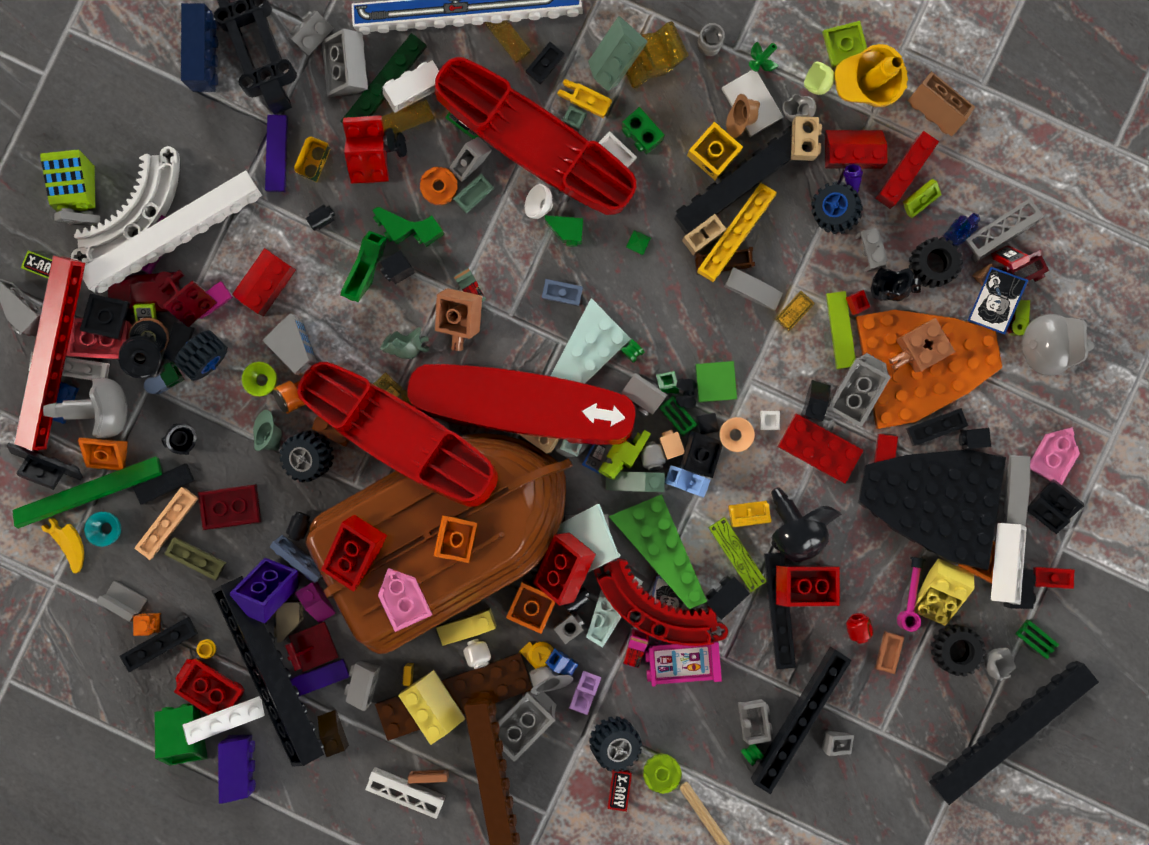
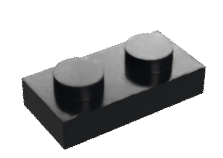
(545, 63)

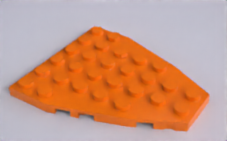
(916, 395)

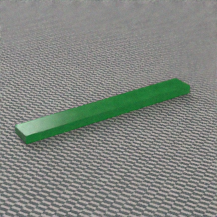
(87, 492)

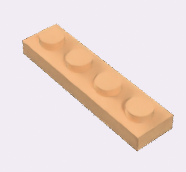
(166, 523)

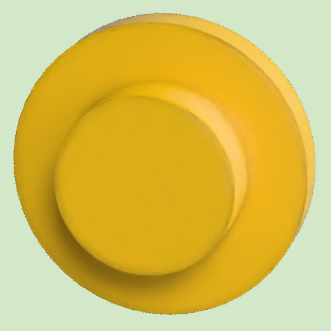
(206, 649)

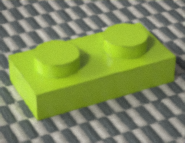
(922, 198)

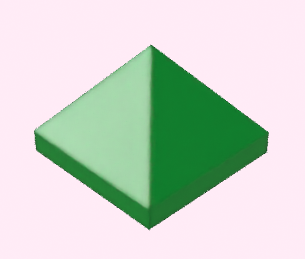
(638, 242)

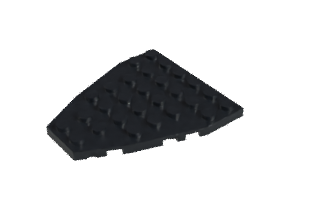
(939, 501)

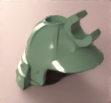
(405, 346)

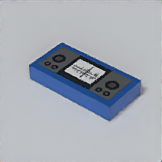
(594, 457)

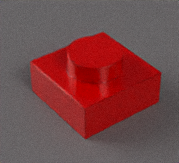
(857, 302)

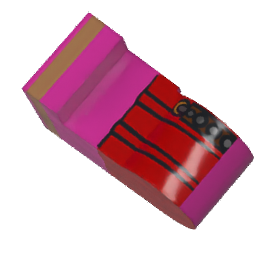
(635, 648)

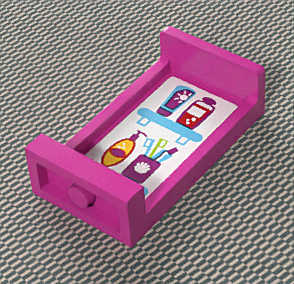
(683, 663)

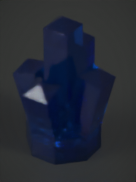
(962, 229)

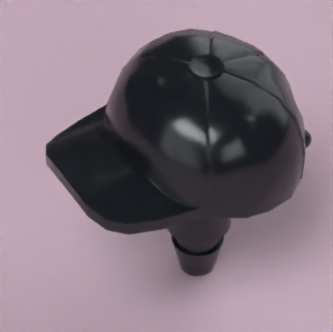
(800, 536)

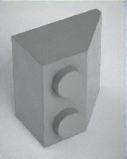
(643, 394)
(362, 684)

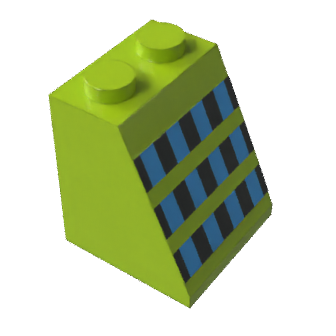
(69, 180)

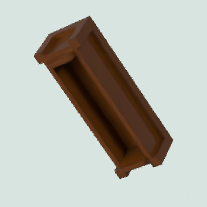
(740, 260)

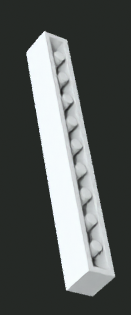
(170, 232)

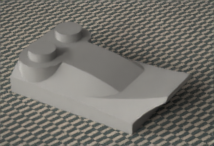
(860, 389)
(525, 723)

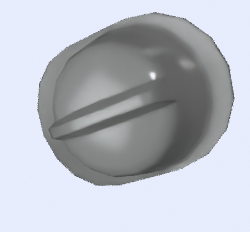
(546, 679)

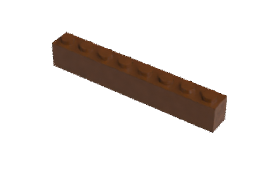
(490, 771)

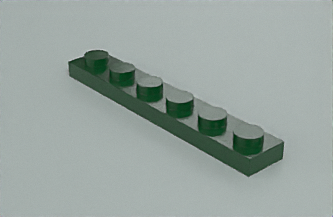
(395, 67)

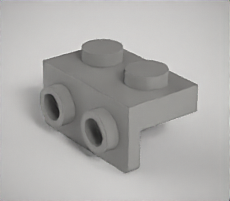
(310, 32)

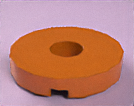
(443, 196)

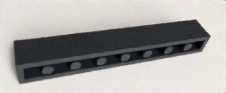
(738, 183)
(800, 720)

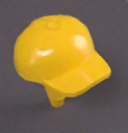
(872, 76)

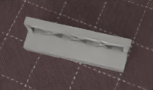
(1013, 232)

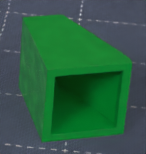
(170, 737)

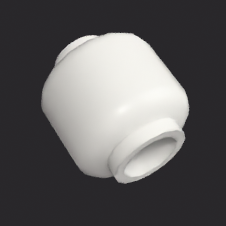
(477, 654)

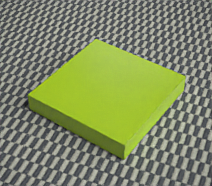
(844, 42)

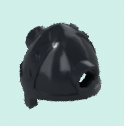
(180, 439)

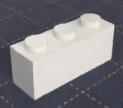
(411, 86)

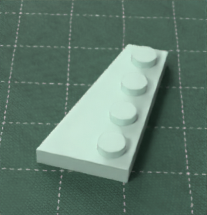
(604, 619)

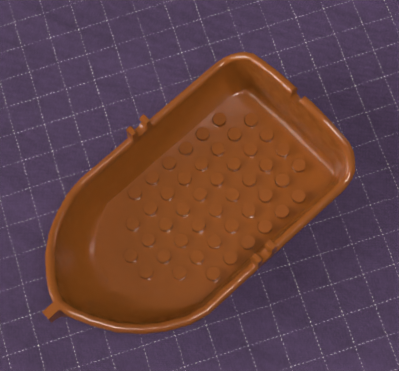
(508, 541)

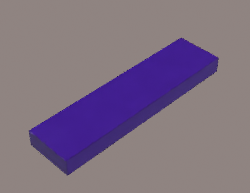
(276, 153)
(321, 677)

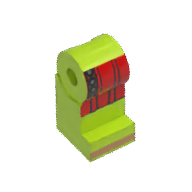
(1020, 319)

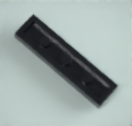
(158, 644)

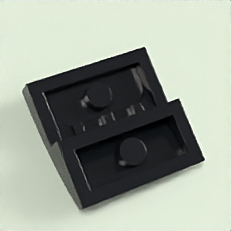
(1055, 506)

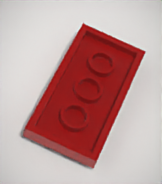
(820, 448)

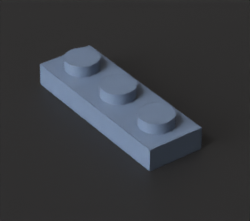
(296, 558)

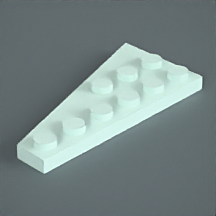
(590, 346)

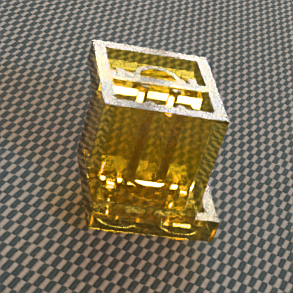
(659, 55)

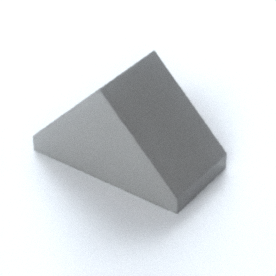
(837, 743)

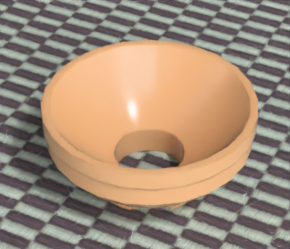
(746, 430)

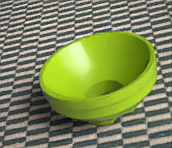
(250, 376)

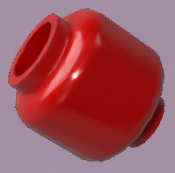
(859, 628)

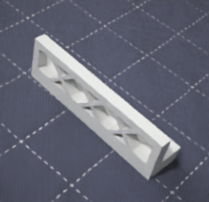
(400, 784)

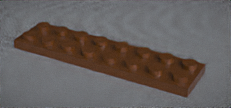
(498, 679)

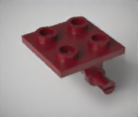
(187, 303)
(311, 647)

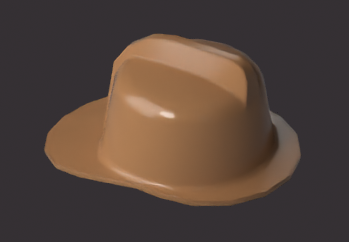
(742, 114)

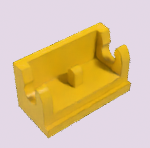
(749, 513)

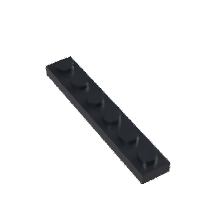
(779, 616)

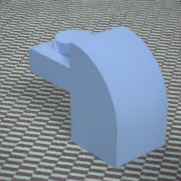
(687, 481)

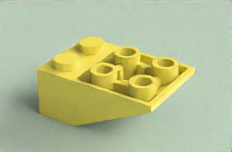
(943, 591)

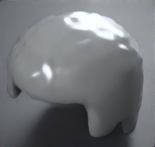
(799, 106)
(999, 663)

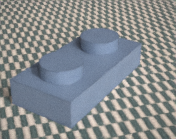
(562, 292)

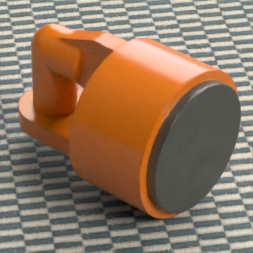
(287, 396)

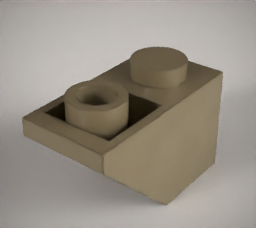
(287, 619)

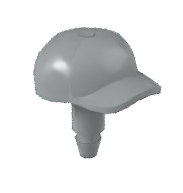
(1055, 343)
(105, 405)

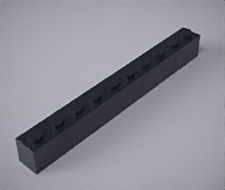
(1013, 731)

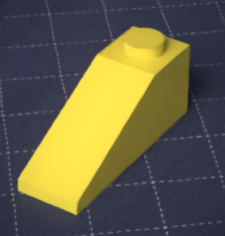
(467, 627)

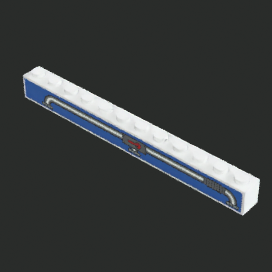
(420, 14)

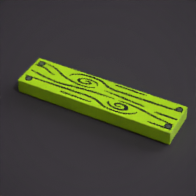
(737, 554)

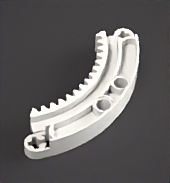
(154, 192)

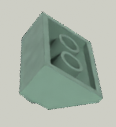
(616, 54)

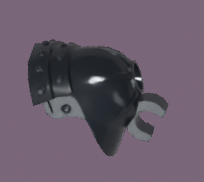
(894, 285)

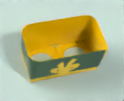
(306, 152)

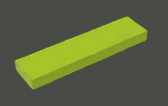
(840, 329)

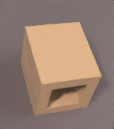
(671, 444)

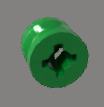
(632, 351)
(752, 754)

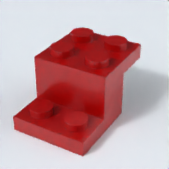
(365, 149)

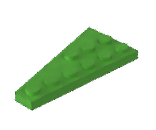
(657, 540)

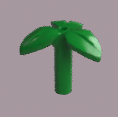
(762, 58)

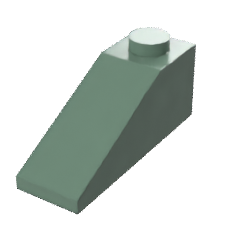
(637, 482)

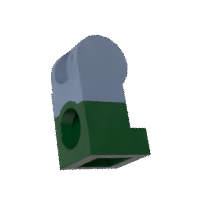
(165, 380)

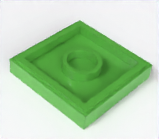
(716, 381)

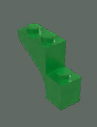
(399, 229)
(363, 270)

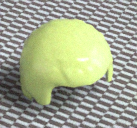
(819, 78)

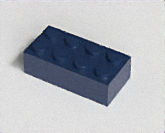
(198, 47)

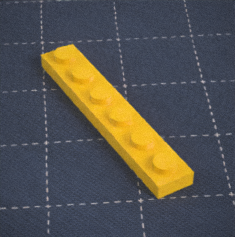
(736, 232)

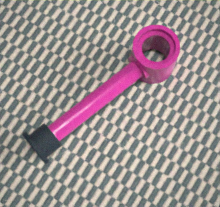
(917, 564)

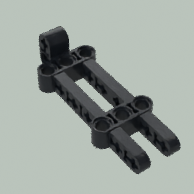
(271, 89)

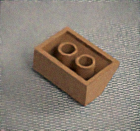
(941, 104)

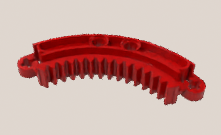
(679, 626)

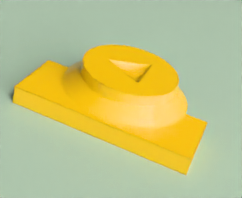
(537, 653)

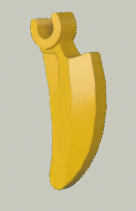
(69, 542)

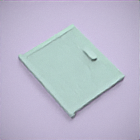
(593, 532)

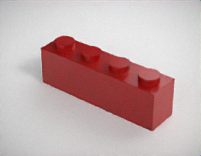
(907, 169)

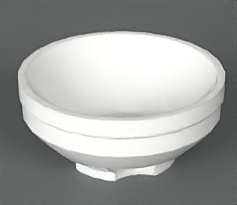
(538, 201)

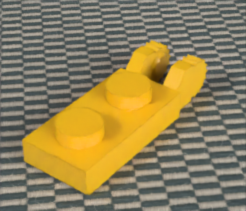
(586, 98)

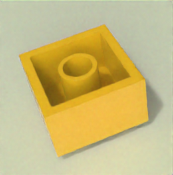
(714, 151)

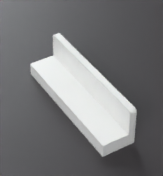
(1008, 563)

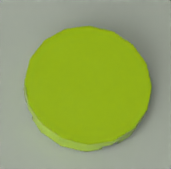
(662, 773)

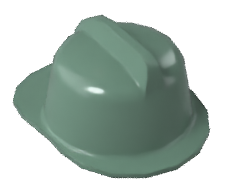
(266, 433)

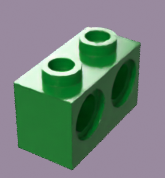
(646, 128)

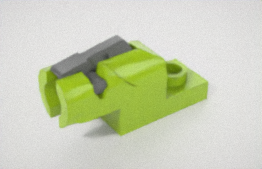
(621, 454)

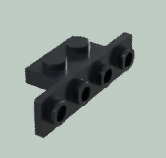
(42, 469)

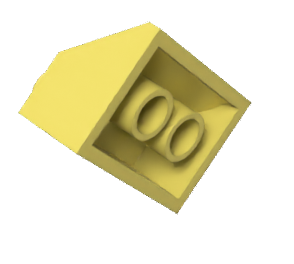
(432, 707)

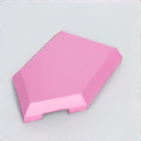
(1055, 455)
(403, 600)

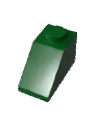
(567, 229)

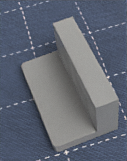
(122, 601)

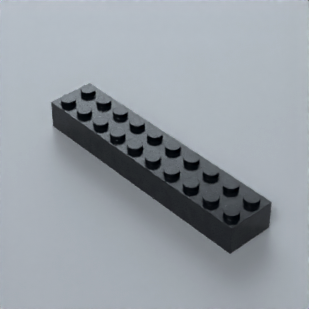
(270, 679)

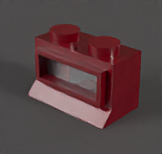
(1032, 270)

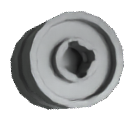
(711, 39)

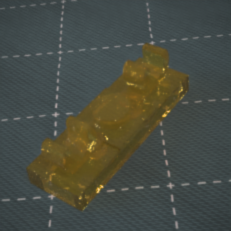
(408, 117)

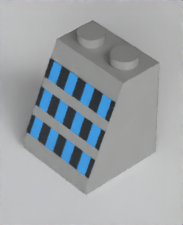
(292, 344)

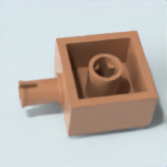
(458, 315)
(916, 354)

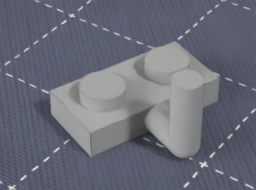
(70, 217)

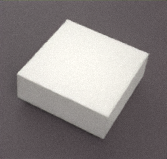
(769, 420)

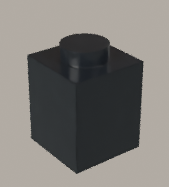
(975, 438)

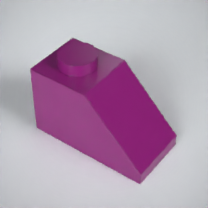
(315, 602)

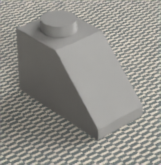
(470, 158)

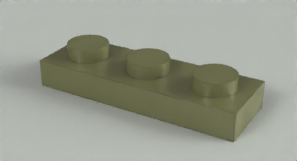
(195, 558)

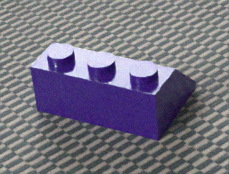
(265, 589)
(235, 768)

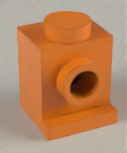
(146, 624)

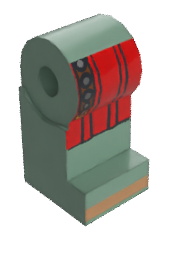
(468, 283)

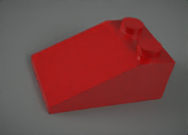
(353, 551)

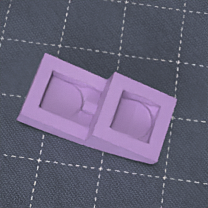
(585, 693)

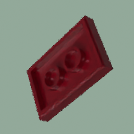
(229, 507)

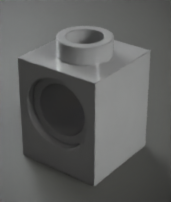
(563, 633)

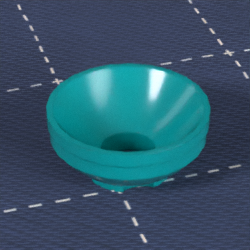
(94, 532)

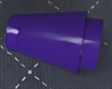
(853, 176)

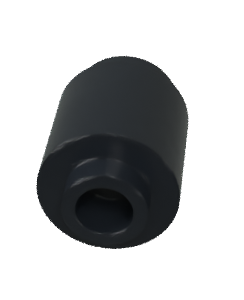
(320, 217)
(298, 526)
(581, 599)

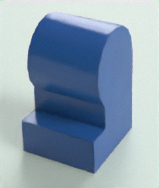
(564, 665)

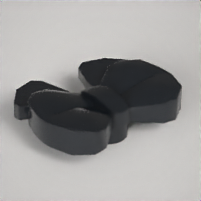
(392, 144)
(687, 399)

